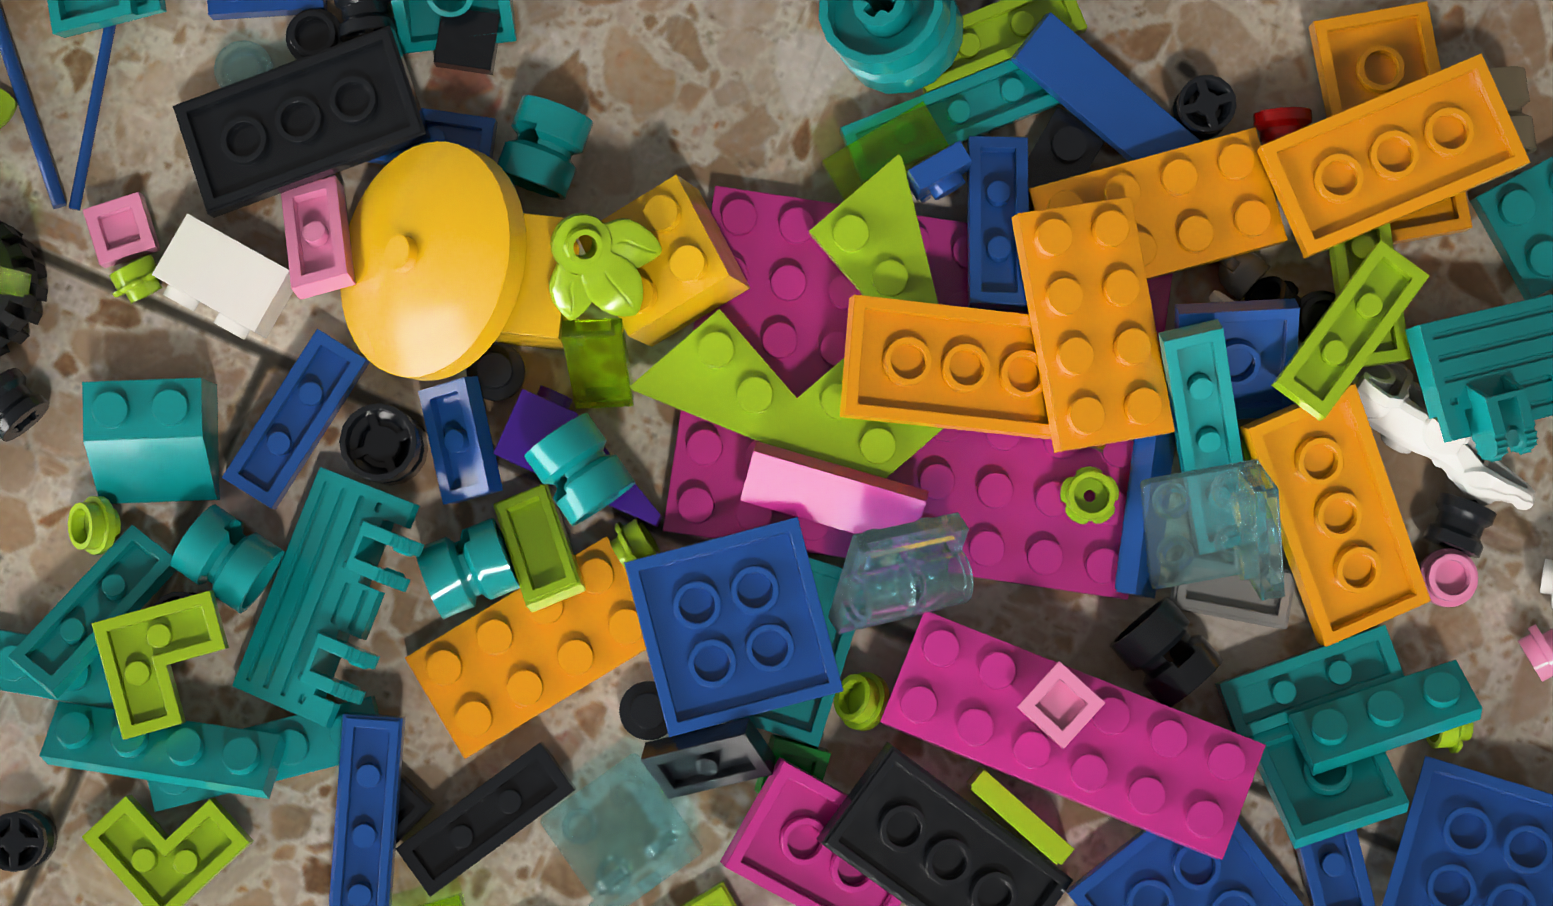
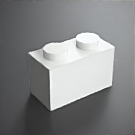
(224, 276)

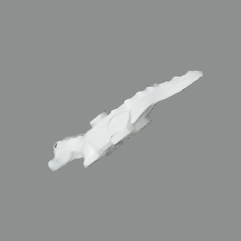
(1400, 415)

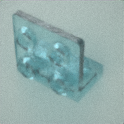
(1214, 527)
(621, 834)

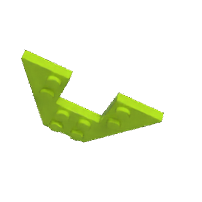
(726, 382)

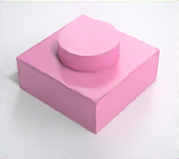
(121, 229)
(1061, 705)

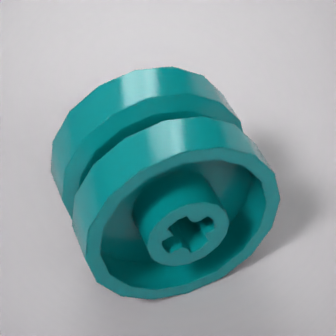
(893, 42)

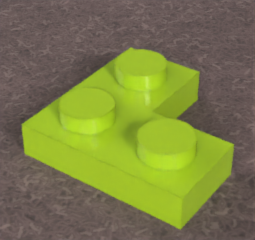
(139, 656)
(161, 866)

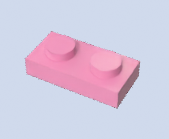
(317, 238)

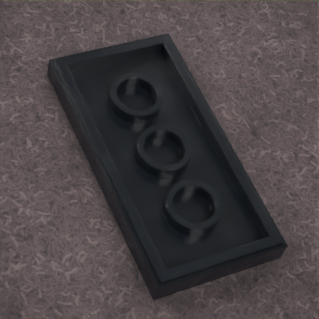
(301, 122)
(933, 843)

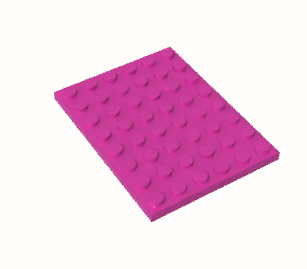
(996, 482)

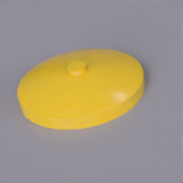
(434, 261)

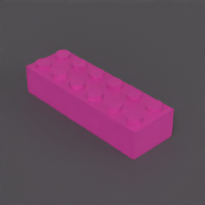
(1126, 762)

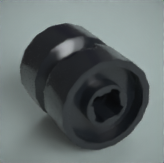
(383, 444)
(1152, 636)

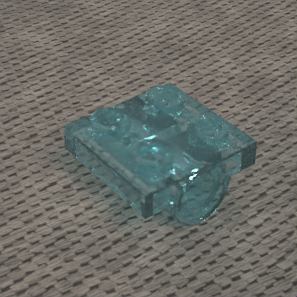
(902, 573)

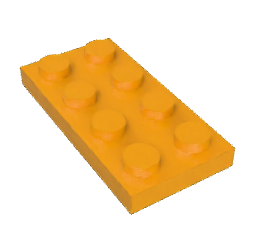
(1371, 56)
(1393, 155)
(1186, 201)
(1092, 324)
(942, 367)
(1338, 518)
(522, 662)

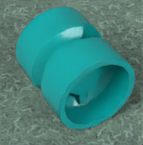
(544, 146)
(579, 469)
(221, 554)
(467, 568)

